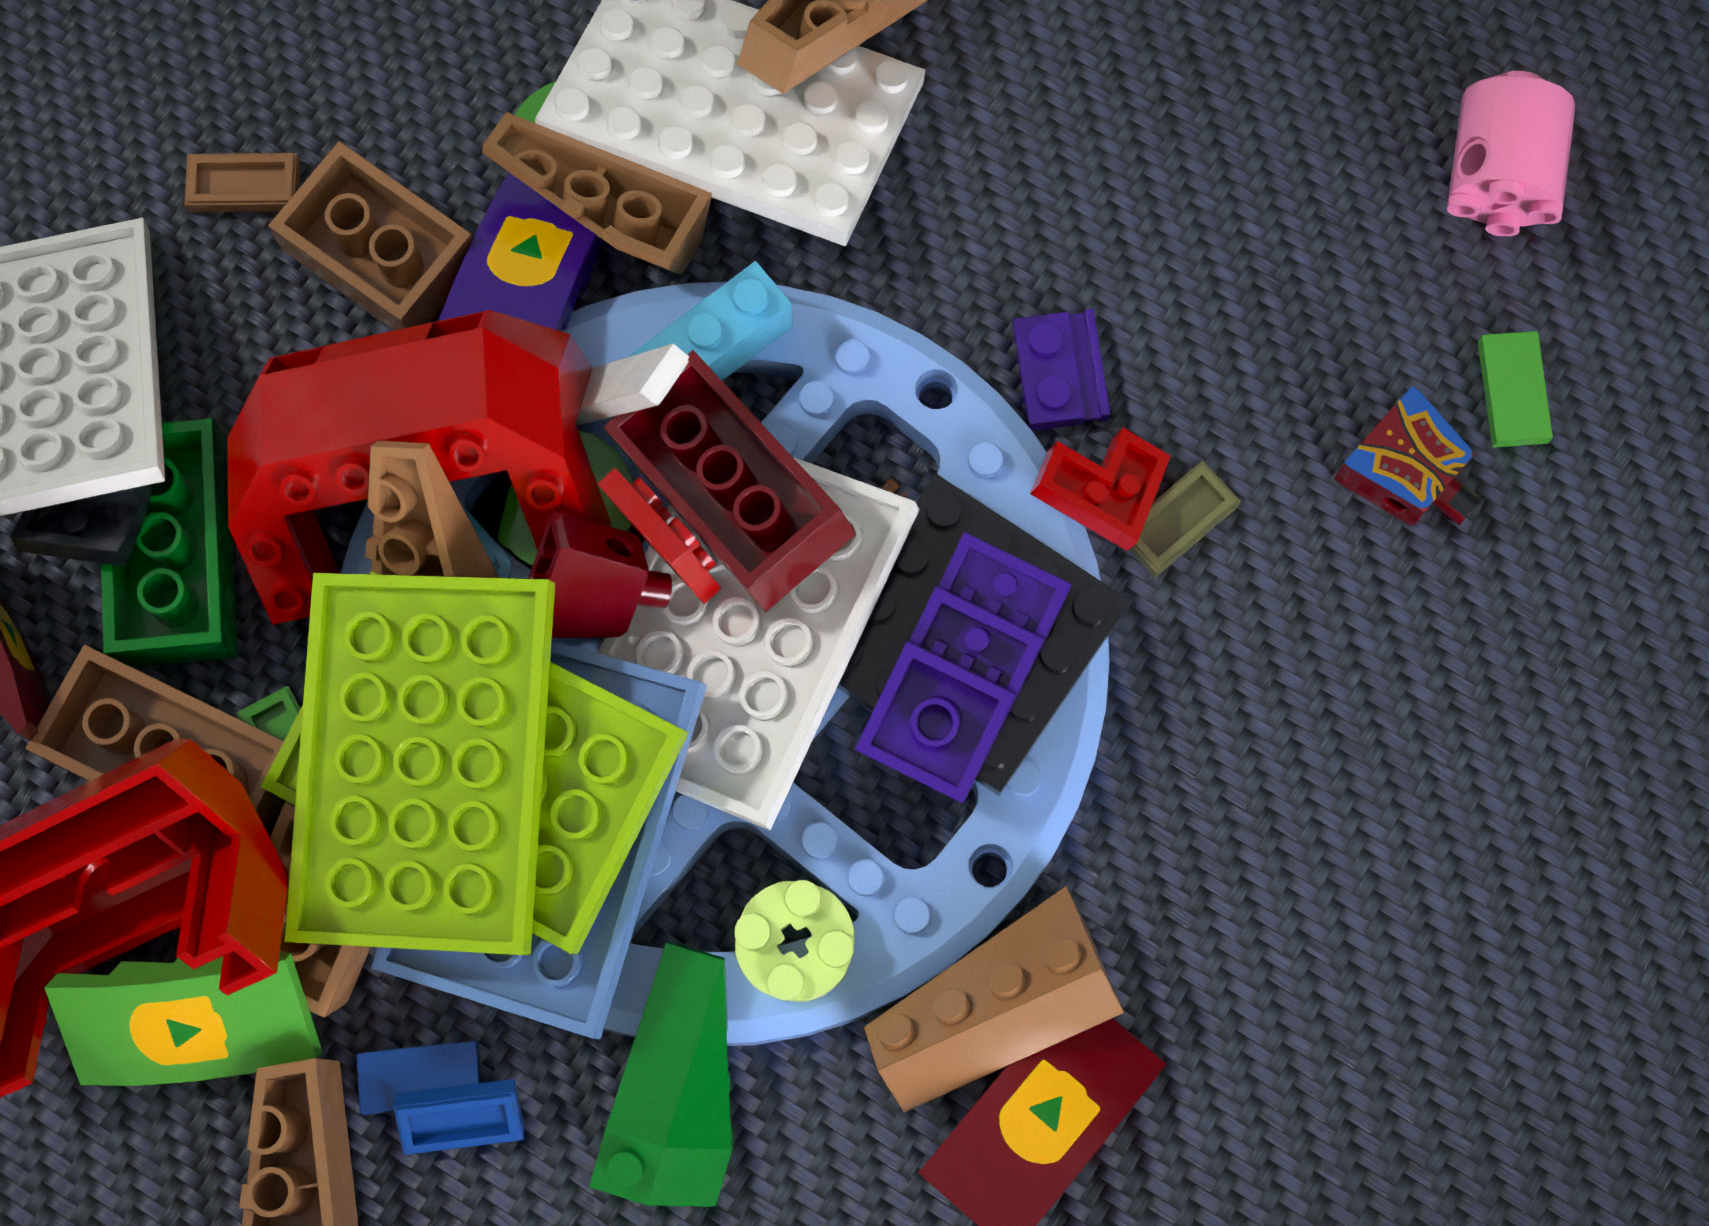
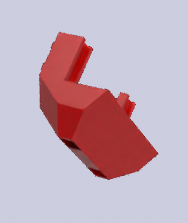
(471, 386)
(126, 862)

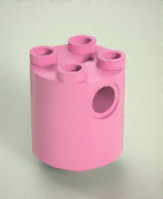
(1512, 152)

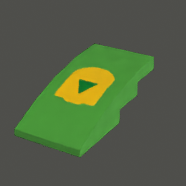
(175, 1024)

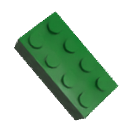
(180, 579)

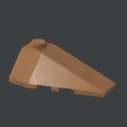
(609, 195)
(419, 517)

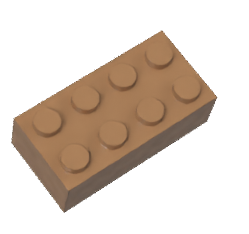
(116, 714)

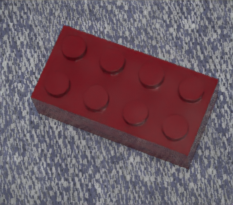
(733, 484)

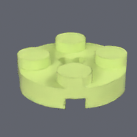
(787, 975)

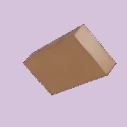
(241, 182)

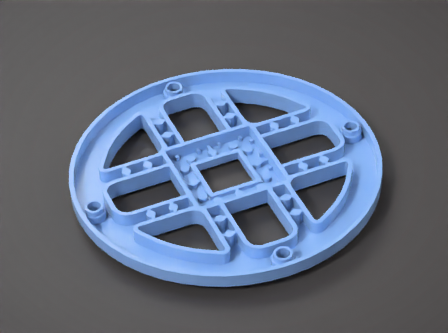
(907, 918)

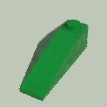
(672, 1109)

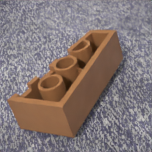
(800, 37)
(995, 1006)
(299, 1148)

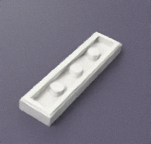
(631, 383)

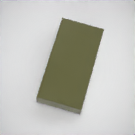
(1183, 518)

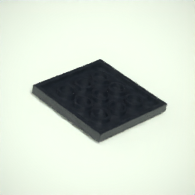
(1072, 643)

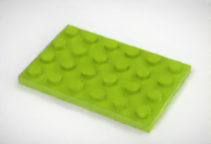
(421, 763)
(596, 792)

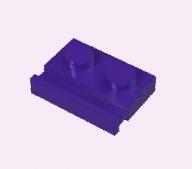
(1060, 369)

